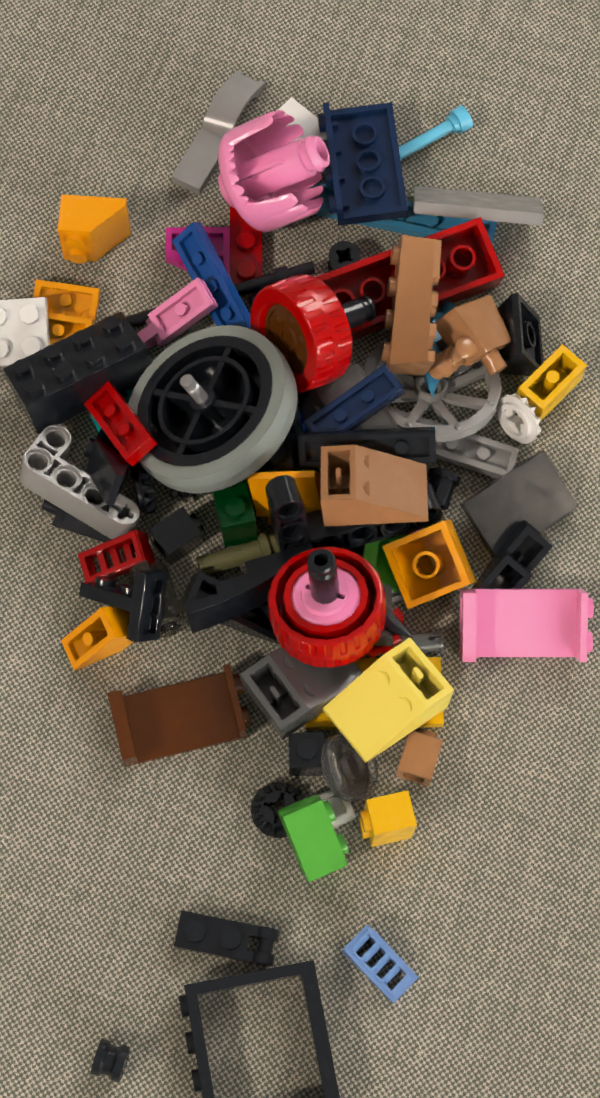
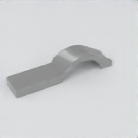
(222, 115)

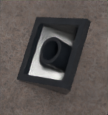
(523, 324)

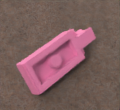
(178, 314)

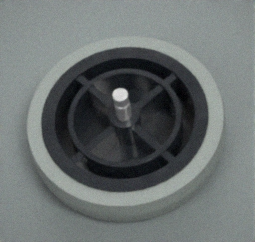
(214, 408)

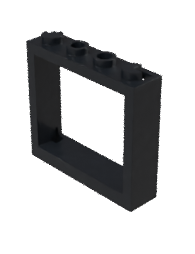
(196, 1041)

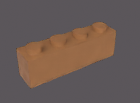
(412, 306)

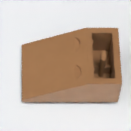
(371, 487)

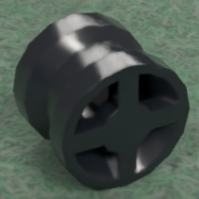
(340, 250)
(110, 1060)

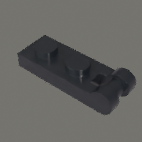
(225, 938)

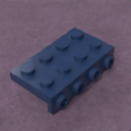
(363, 164)

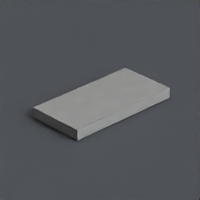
(477, 204)

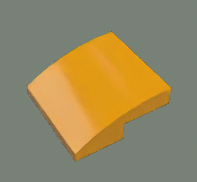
(69, 307)

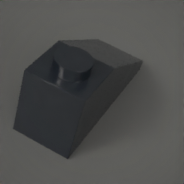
(106, 467)

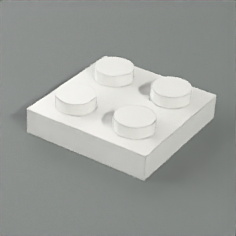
(22, 328)

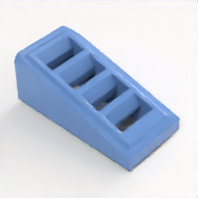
(371, 973)

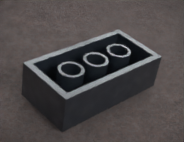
(66, 374)

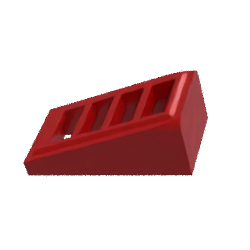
(125, 541)

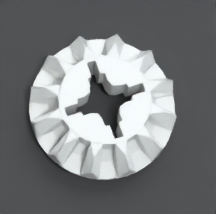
(519, 427)

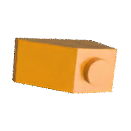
(97, 637)

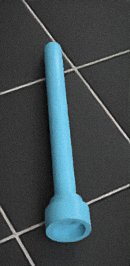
(457, 121)

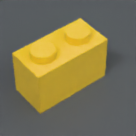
(552, 381)
(387, 819)

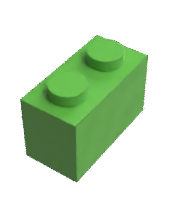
(313, 837)

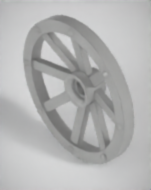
(419, 393)

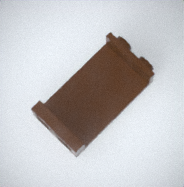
(179, 717)

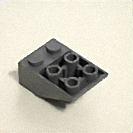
(294, 691)

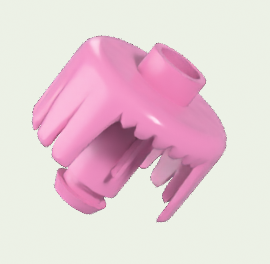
(271, 174)

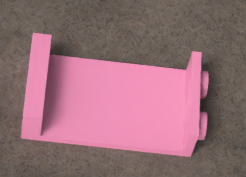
(524, 623)

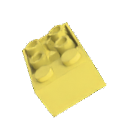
(389, 700)

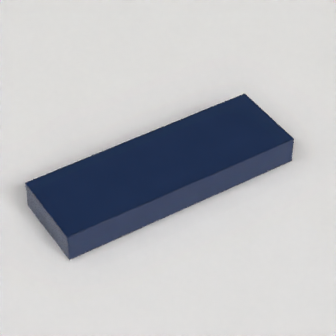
(357, 403)

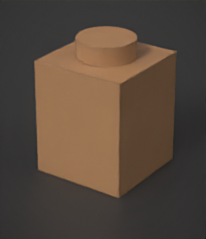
(419, 757)

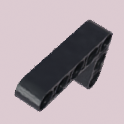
(296, 527)

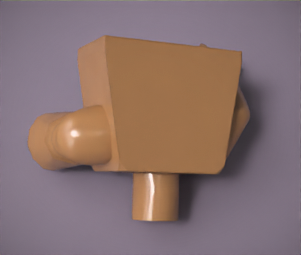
(473, 335)

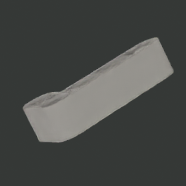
(73, 499)

